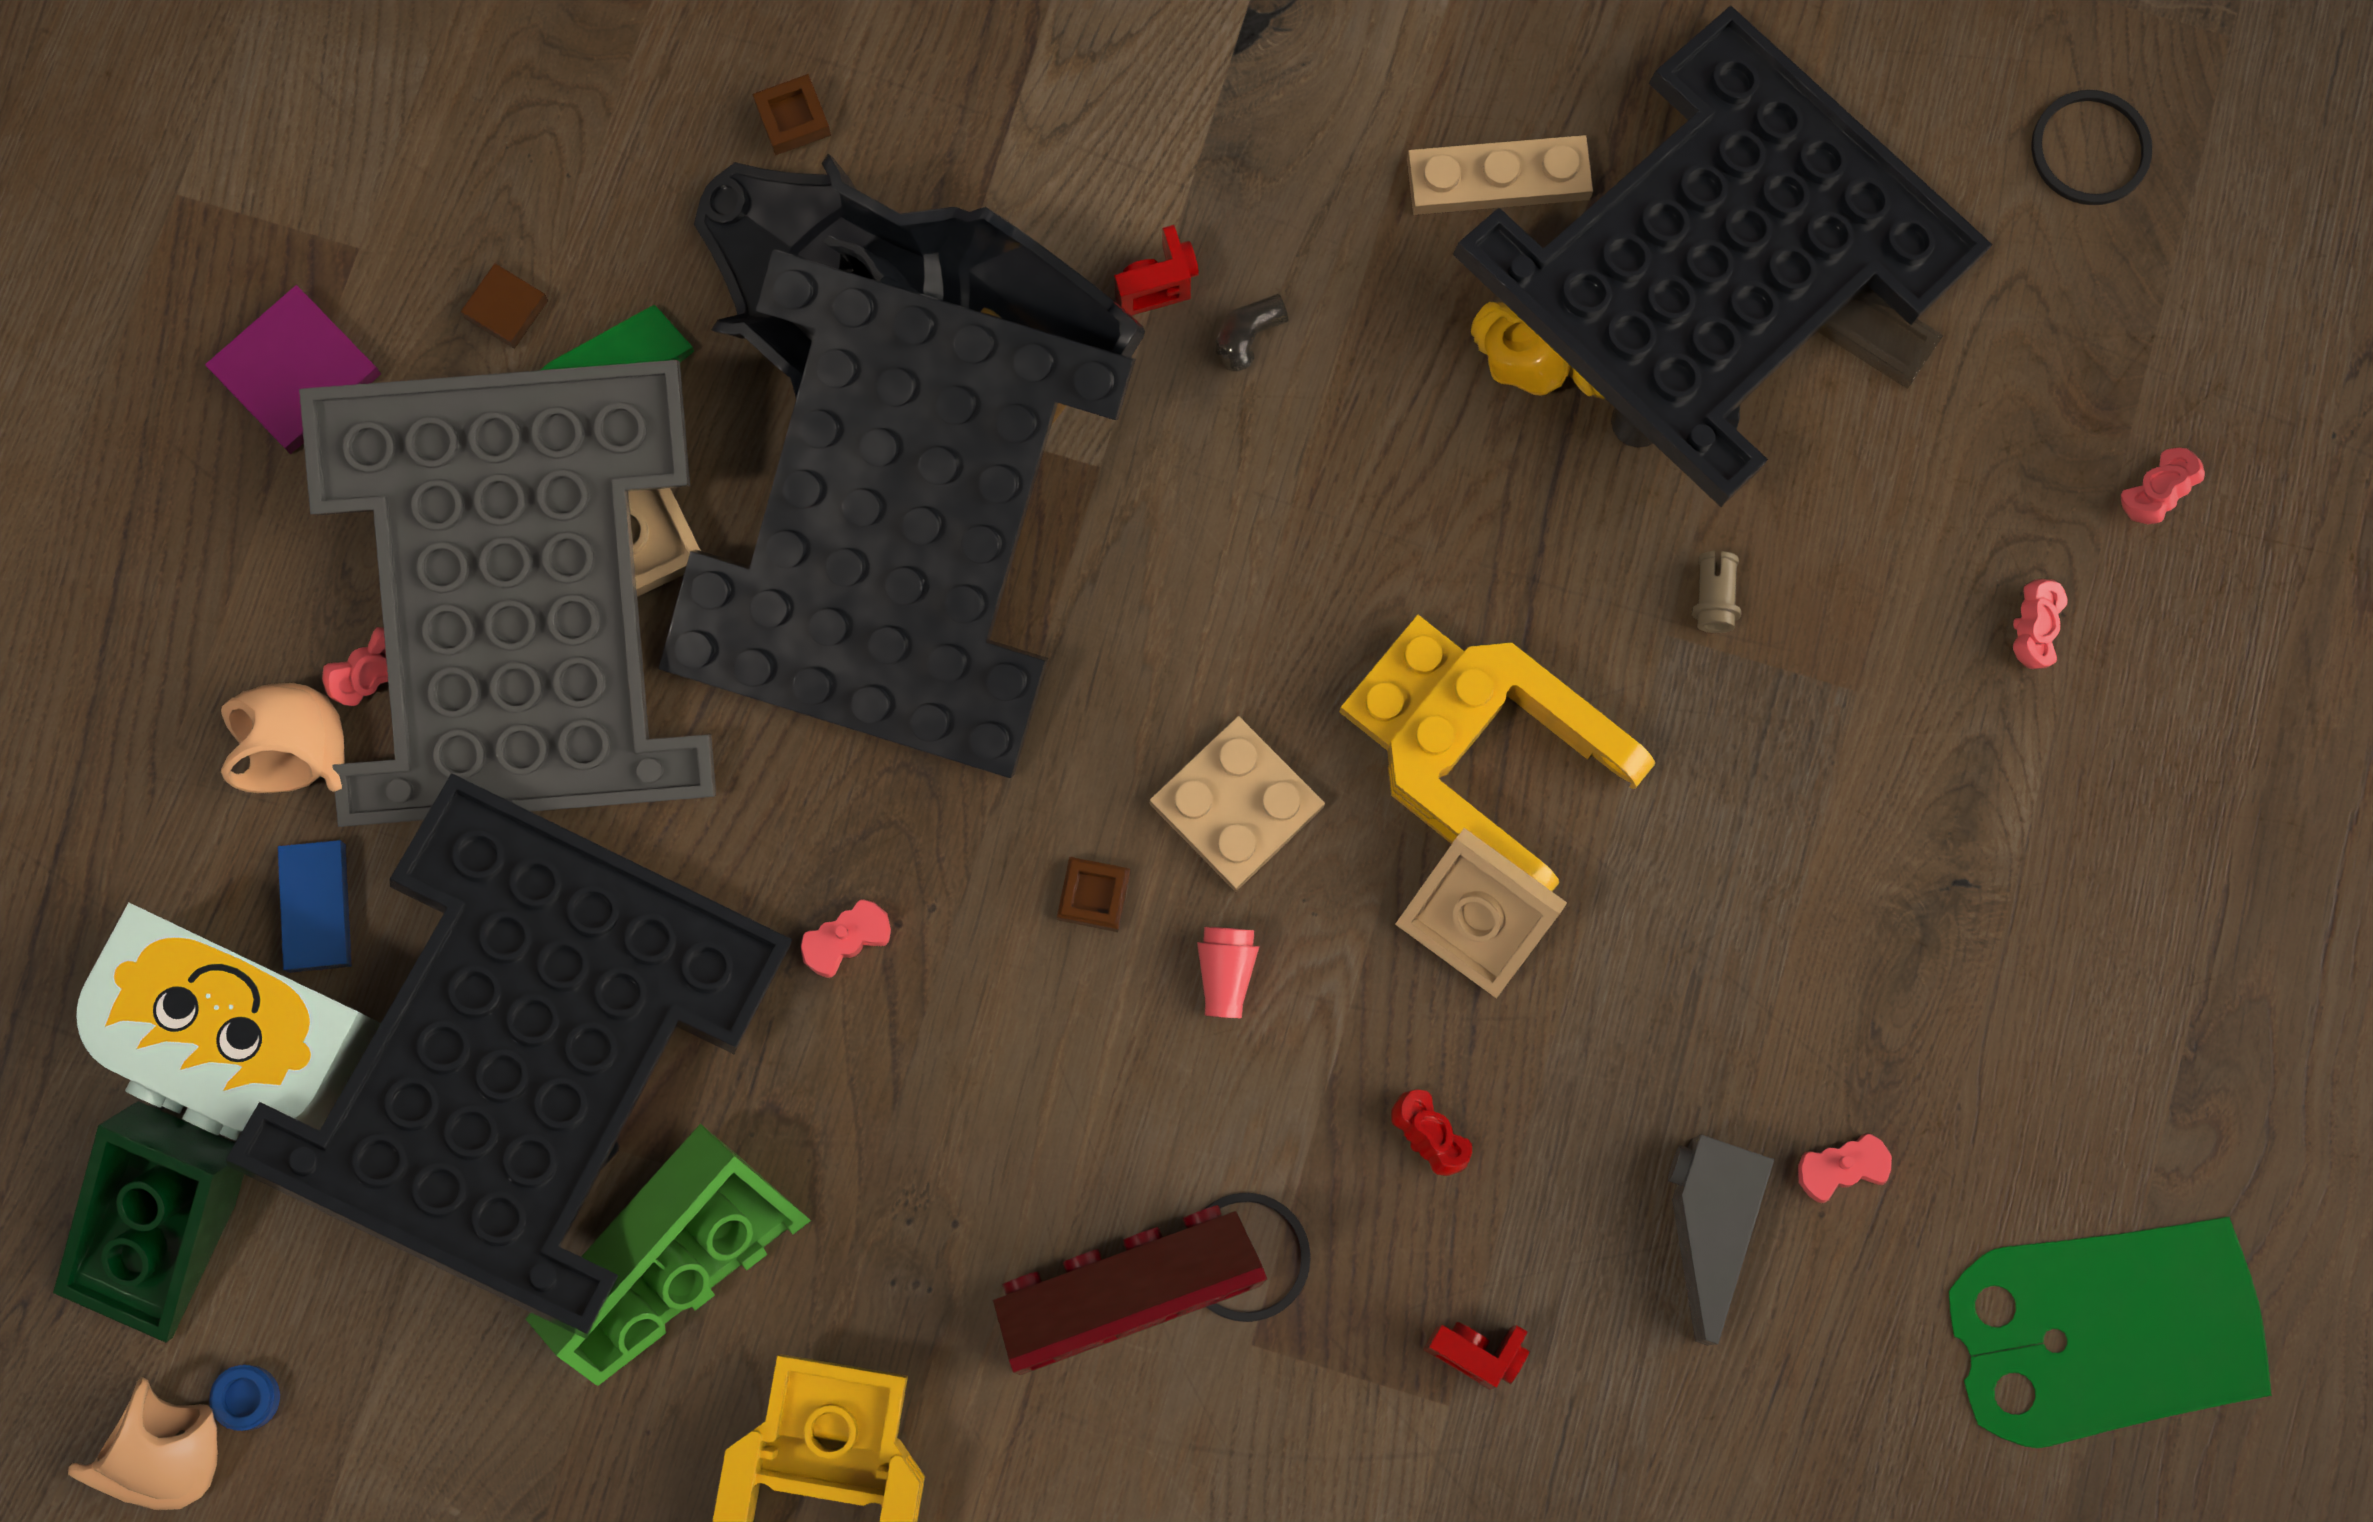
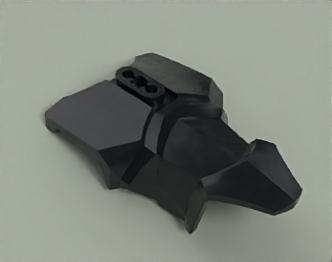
(940, 253)

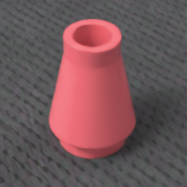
(1226, 969)

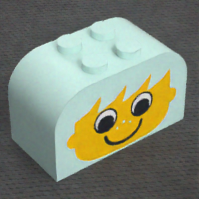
(214, 1029)

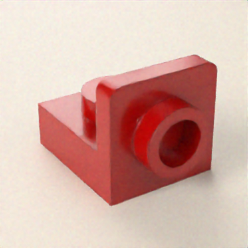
(1154, 285)
(1465, 1352)

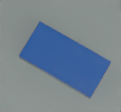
(314, 906)

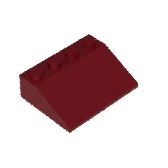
(1128, 1291)

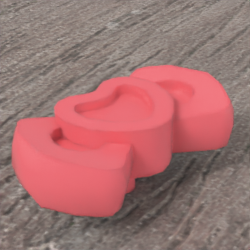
(2163, 486)
(2039, 623)
(360, 675)
(845, 937)
(1860, 1159)

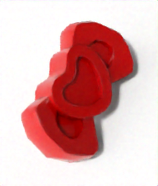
(1430, 1133)

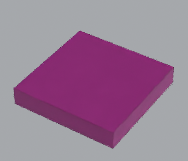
(284, 352)

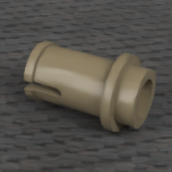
(1717, 594)

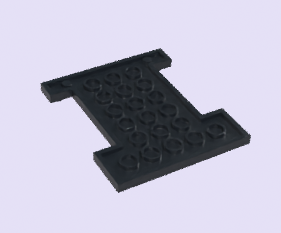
(1726, 250)
(893, 519)
(515, 1050)

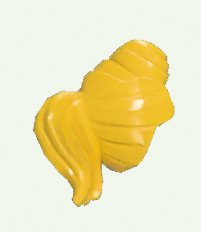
(1520, 355)

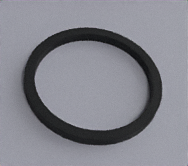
(2110, 100)
(1305, 1258)

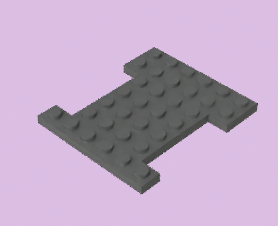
(508, 581)

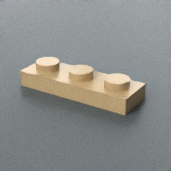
(1499, 175)

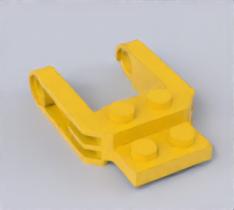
(1434, 701)
(825, 1438)

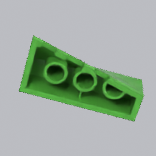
(670, 1248)

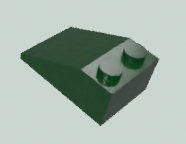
(147, 1219)

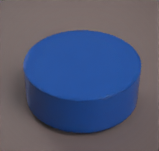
(244, 1397)

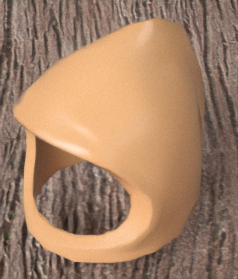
(287, 734)
(146, 1460)

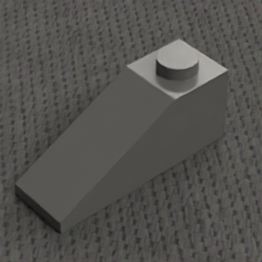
(1714, 1218)

